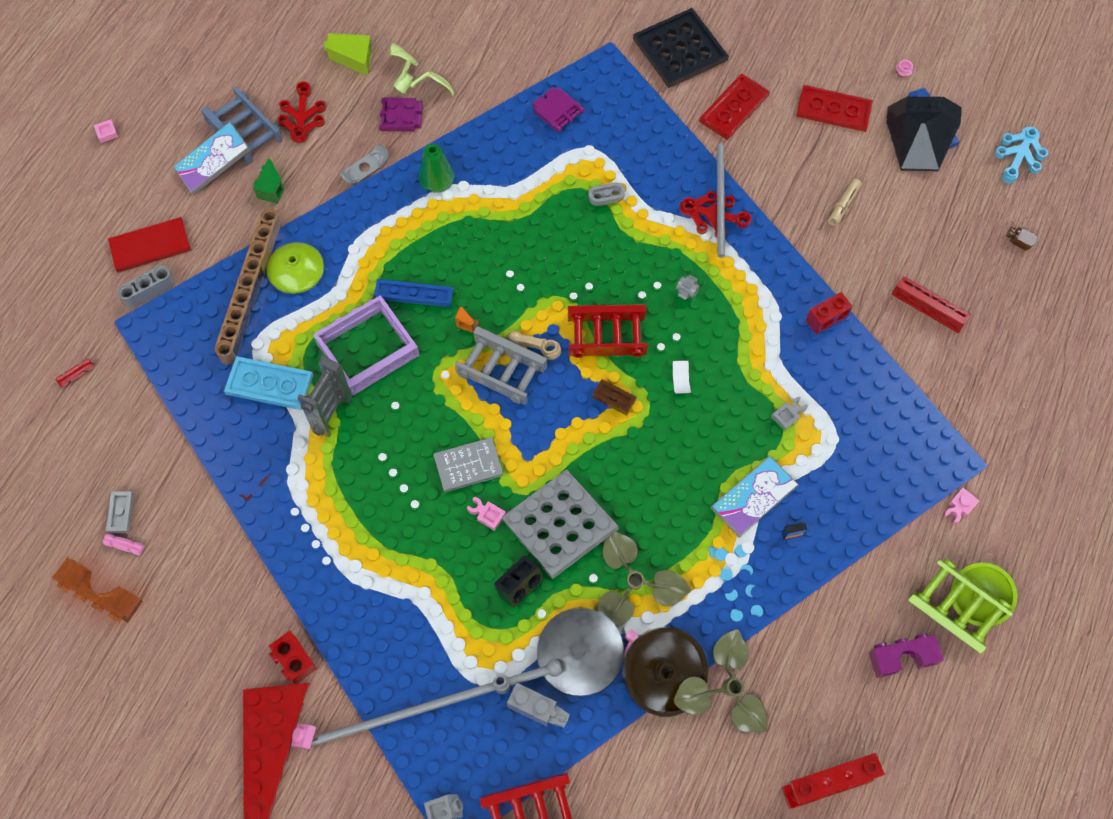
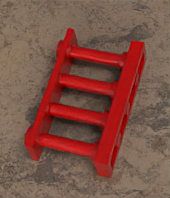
(612, 313)
(832, 781)
(536, 790)

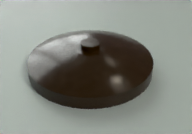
(657, 667)

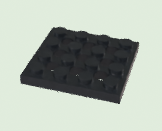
(683, 38)

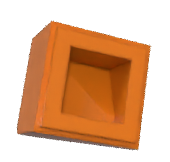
(465, 322)

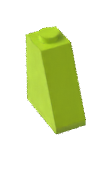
(350, 50)

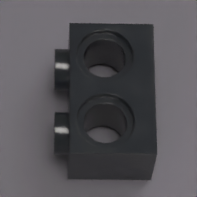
(518, 581)

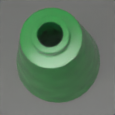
(435, 170)

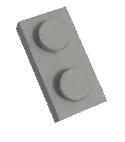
(120, 512)

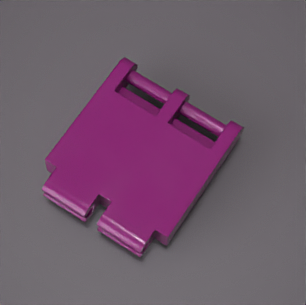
(557, 108)
(401, 114)

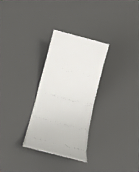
(681, 377)

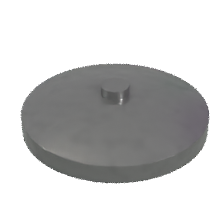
(586, 648)

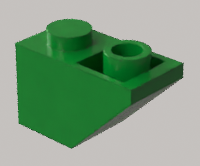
(269, 184)

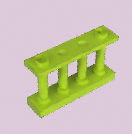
(958, 626)

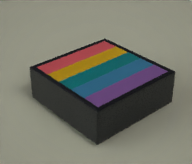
(794, 530)

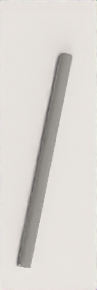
(720, 202)

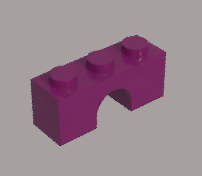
(922, 649)

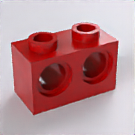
(829, 313)
(295, 655)

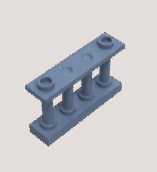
(212, 118)

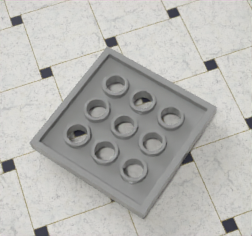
(571, 551)

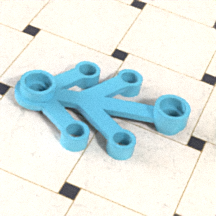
(1029, 136)

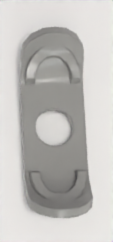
(374, 159)

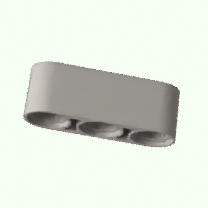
(137, 289)

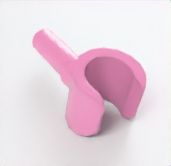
(631, 636)

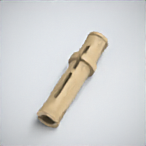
(841, 207)

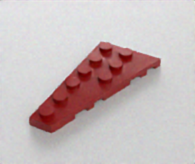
(268, 728)

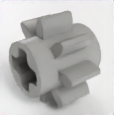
(687, 287)

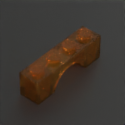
(118, 602)

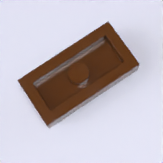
(614, 397)

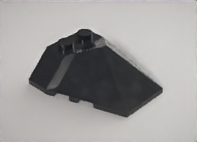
(922, 131)

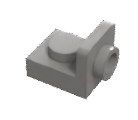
(444, 807)

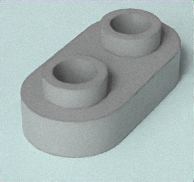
(605, 193)

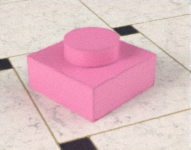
(106, 131)
(303, 736)

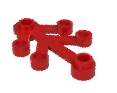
(304, 90)
(711, 212)

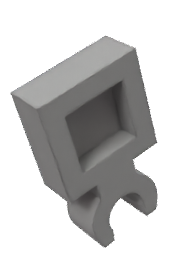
(788, 415)

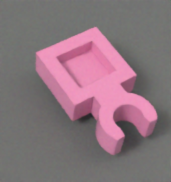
(962, 505)
(488, 515)

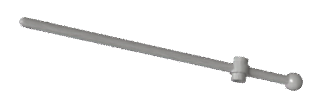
(553, 669)

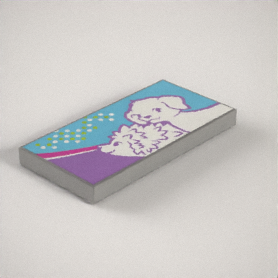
(212, 158)
(754, 496)

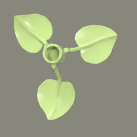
(405, 79)

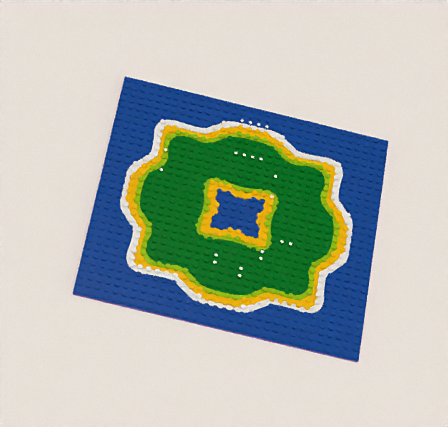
(399, 571)

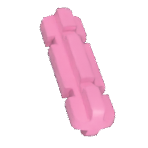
(123, 544)

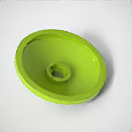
(295, 276)
(992, 580)

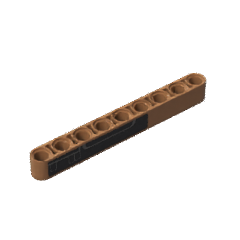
(249, 293)

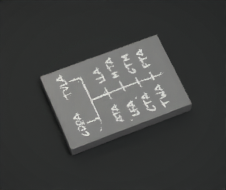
(468, 464)

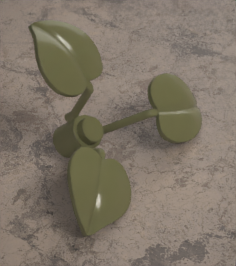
(668, 585)
(694, 694)

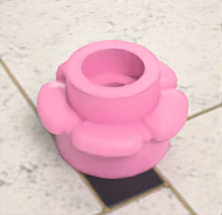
(905, 68)

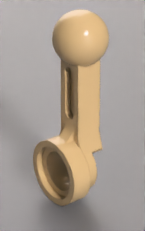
(542, 344)

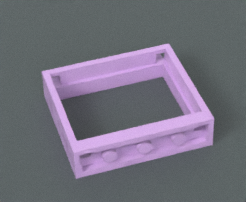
(383, 367)

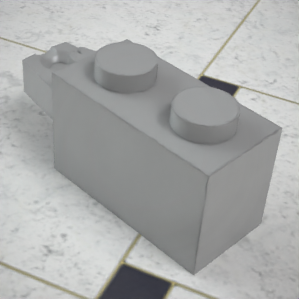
(536, 707)

